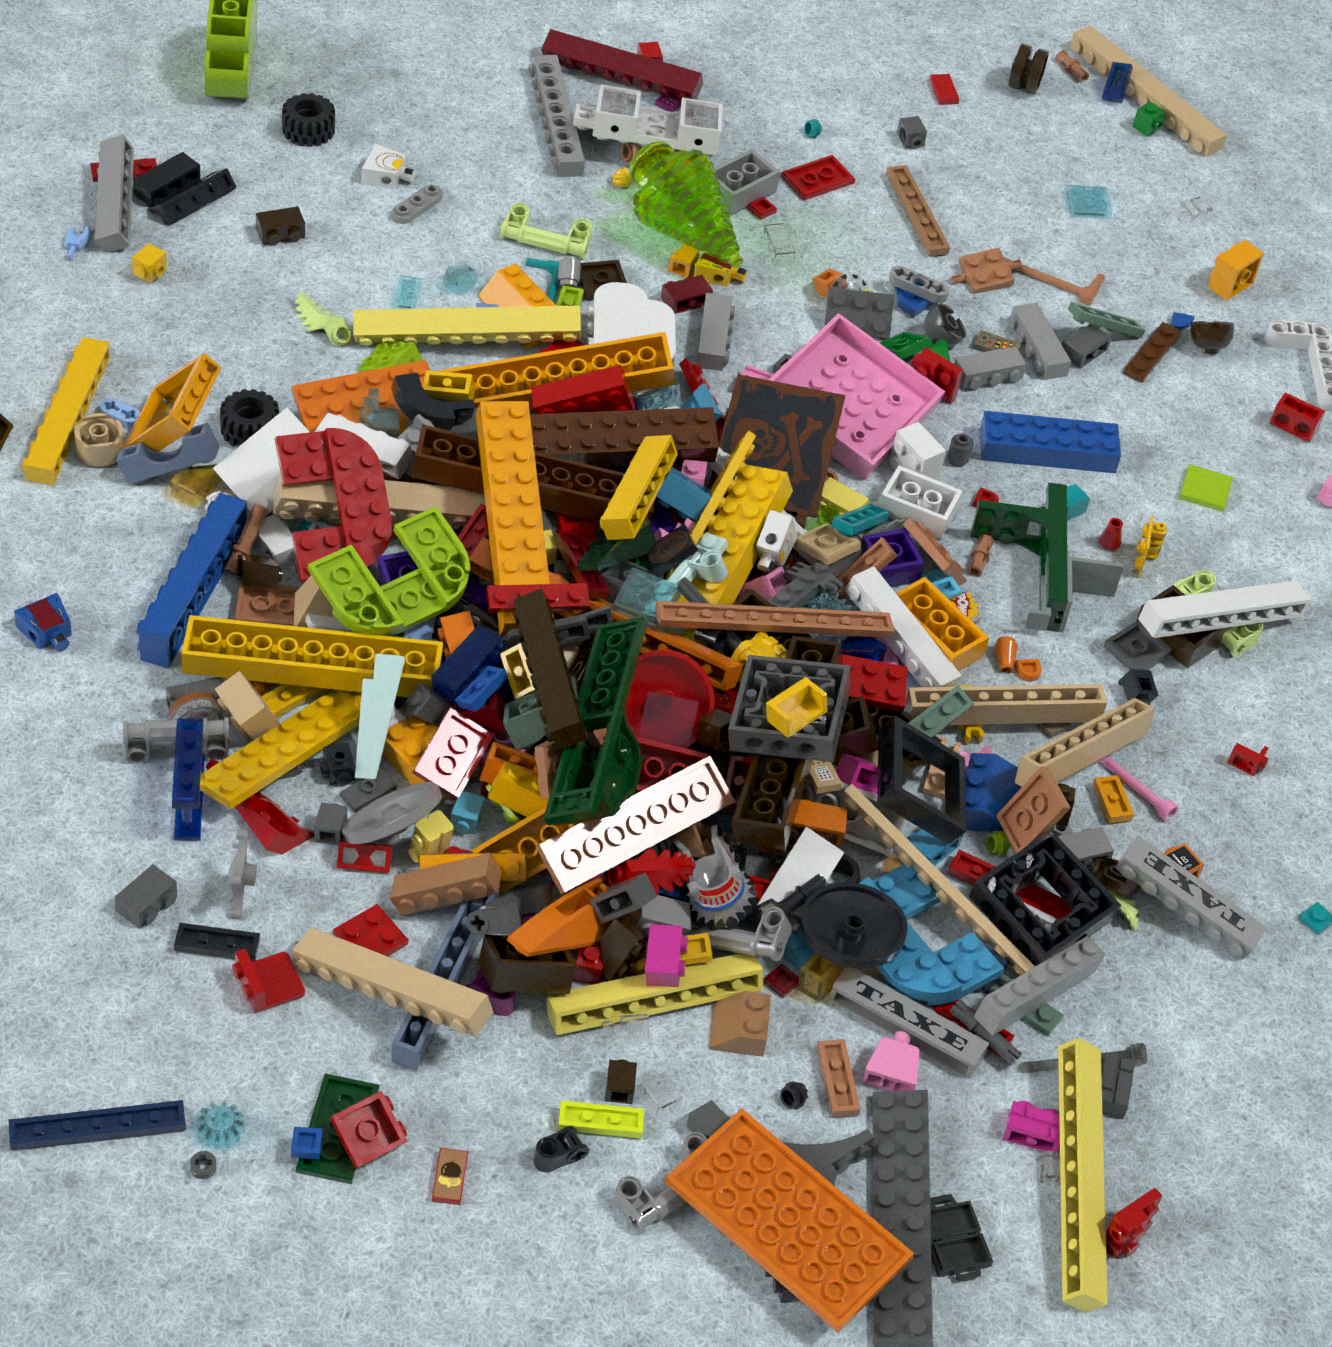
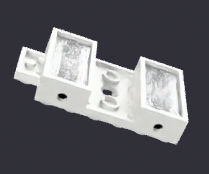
(622, 119)

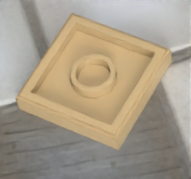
(827, 544)

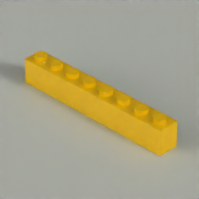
(67, 409)

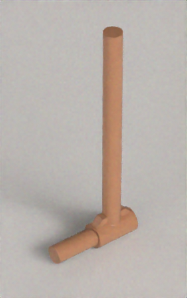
(1085, 294)

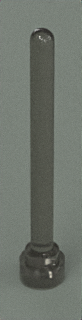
(1136, 1052)

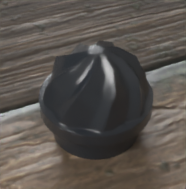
(794, 1095)

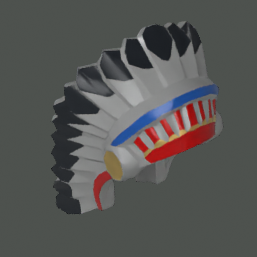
(719, 888)

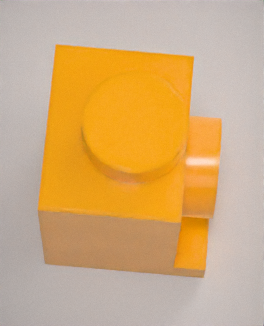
(683, 260)

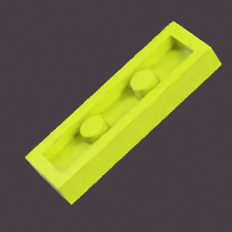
(602, 1119)

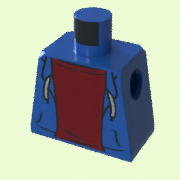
(45, 622)

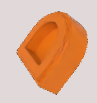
(1028, 669)

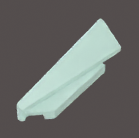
(375, 713)

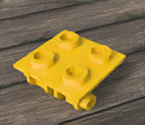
(1150, 546)

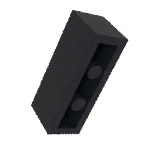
(166, 179)

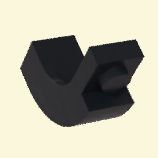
(414, 401)

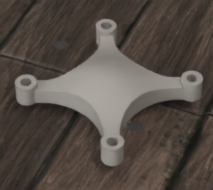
(240, 874)

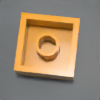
(1235, 269)

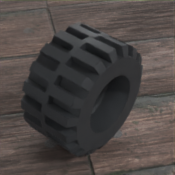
(308, 119)
(245, 414)

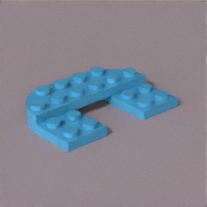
(919, 971)

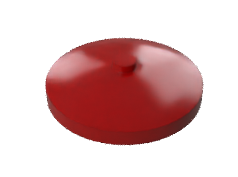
(671, 675)

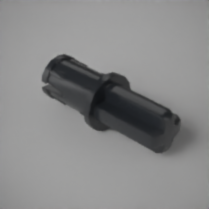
(802, 892)

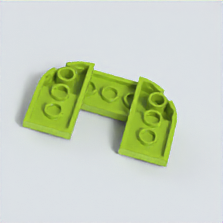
(407, 600)

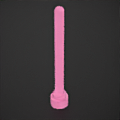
(1163, 806)

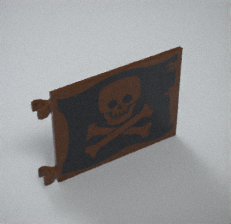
(792, 432)

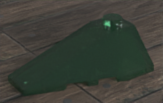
(607, 553)

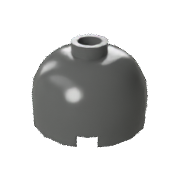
(942, 325)

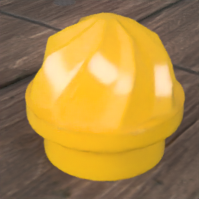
(622, 178)

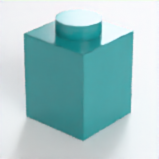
(1076, 501)

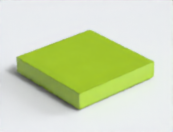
(1206, 487)

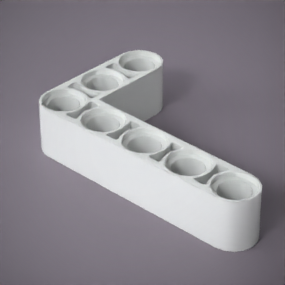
(1318, 342)

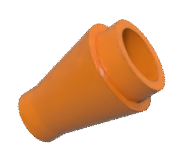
(1006, 652)

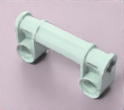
(703, 564)

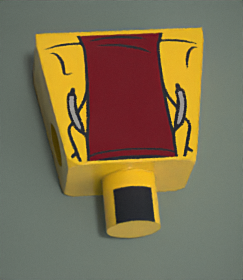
(717, 271)

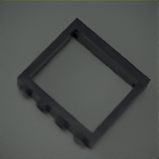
(891, 795)

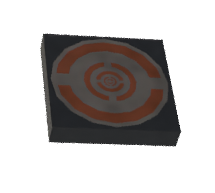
(671, 550)

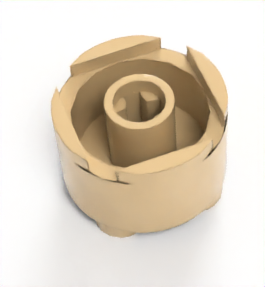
(98, 440)

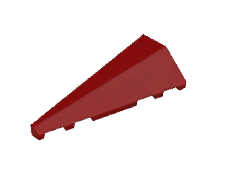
(270, 823)

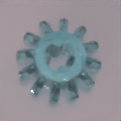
(211, 1131)

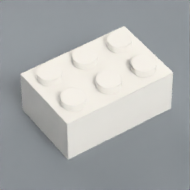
(921, 500)

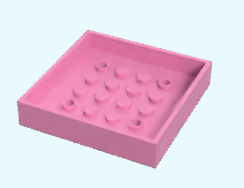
(878, 388)

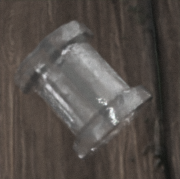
(1048, 1168)

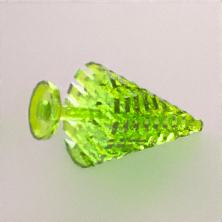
(683, 200)

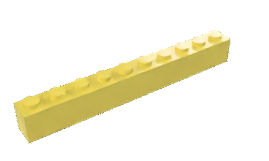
(467, 325)
(1082, 1176)

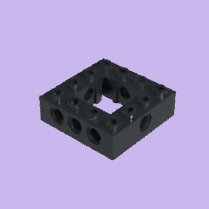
(1067, 875)

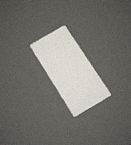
(808, 858)

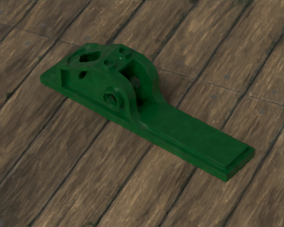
(591, 775)

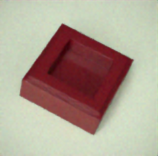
(782, 980)

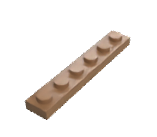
(918, 210)

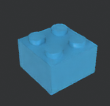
(683, 494)

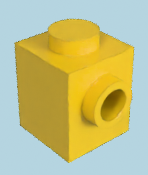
(149, 263)

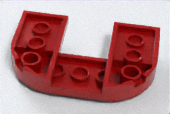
(358, 489)

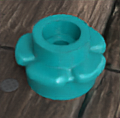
(814, 127)

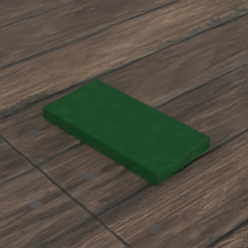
(334, 1096)

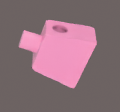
(893, 1064)

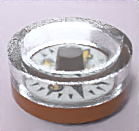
(196, 706)

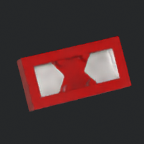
(364, 856)

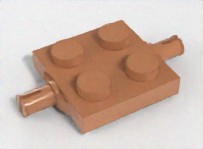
(986, 271)

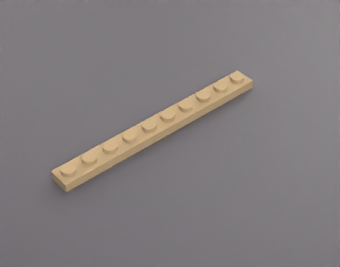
(932, 876)

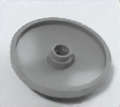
(392, 813)

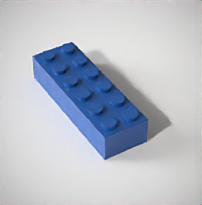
(1050, 442)

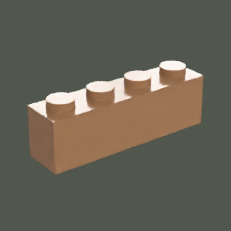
(445, 884)

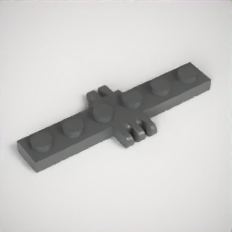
(810, 580)

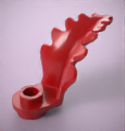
(660, 870)

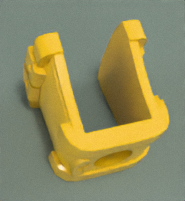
(760, 646)

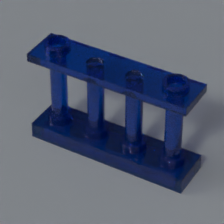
(188, 767)

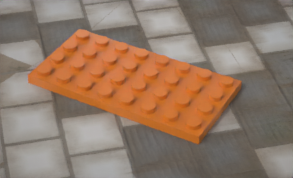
(789, 1219)

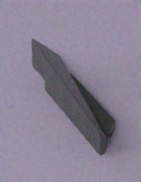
(571, 628)

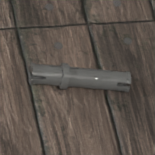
(996, 1042)

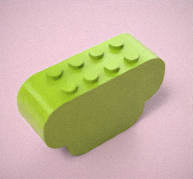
(230, 47)

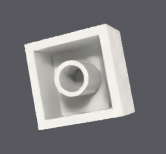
(917, 451)

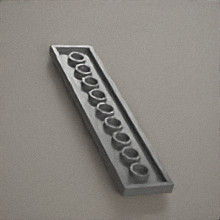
(904, 1209)

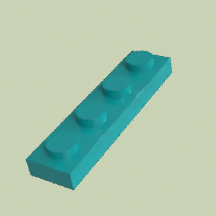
(859, 519)

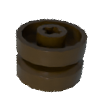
(1028, 68)

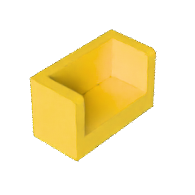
(796, 707)

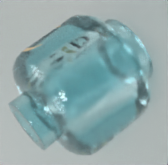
(460, 278)

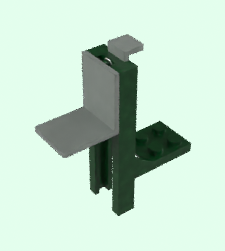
(1057, 572)

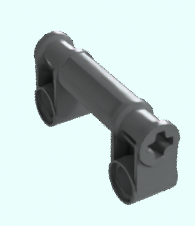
(504, 912)

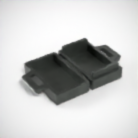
(957, 1239)

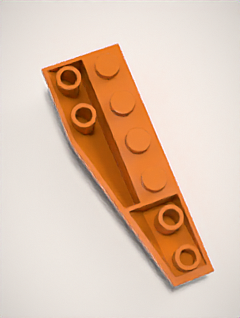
(564, 923)

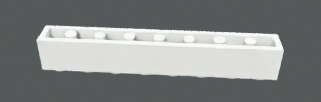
(1224, 609)

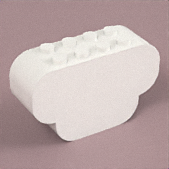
(626, 312)

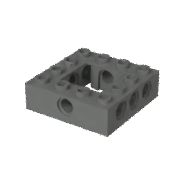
(769, 677)

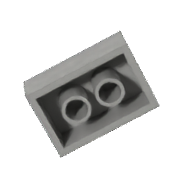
(746, 180)

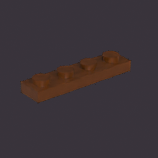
(1152, 352)

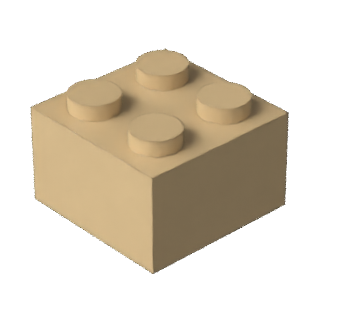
(245, 707)

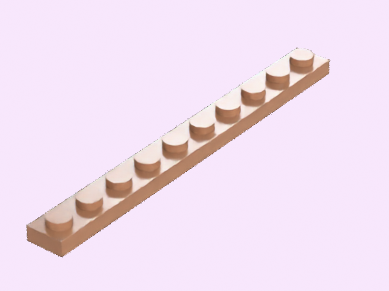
(773, 619)

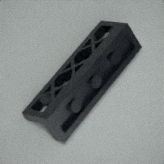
(194, 196)

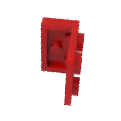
(267, 980)

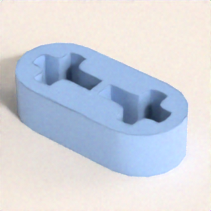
(121, 411)

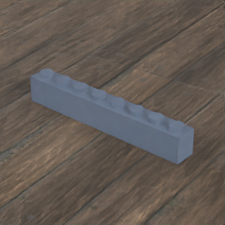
(449, 963)

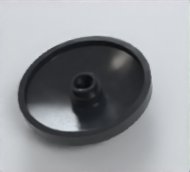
(853, 925)

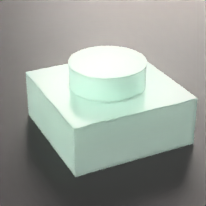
(713, 543)

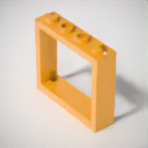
(189, 390)

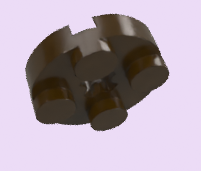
(1113, 879)

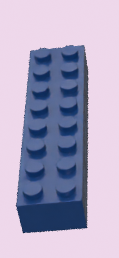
(191, 581)

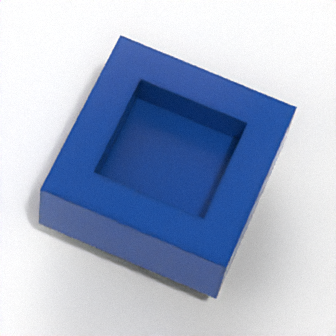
(306, 1142)

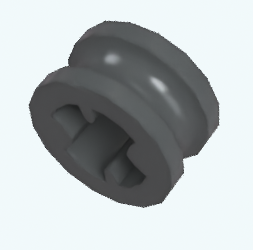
(210, 1160)

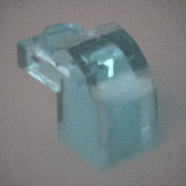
(378, 418)

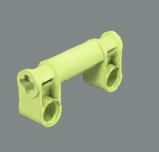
(517, 228)
(1235, 638)

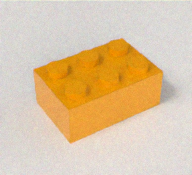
(406, 744)

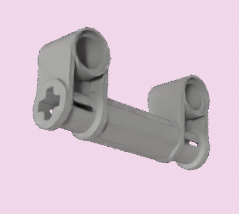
(139, 735)
(767, 941)
(642, 1207)

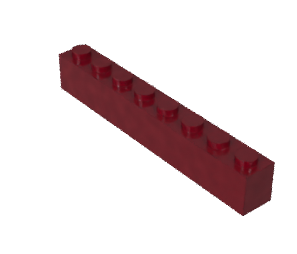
(623, 66)

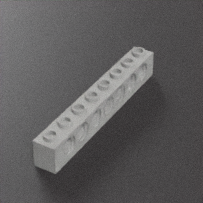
(557, 116)

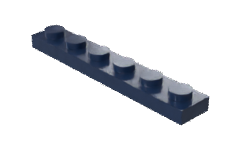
(96, 1125)

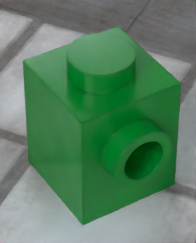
(1148, 119)

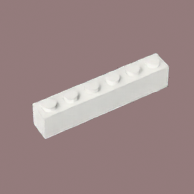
(910, 639)

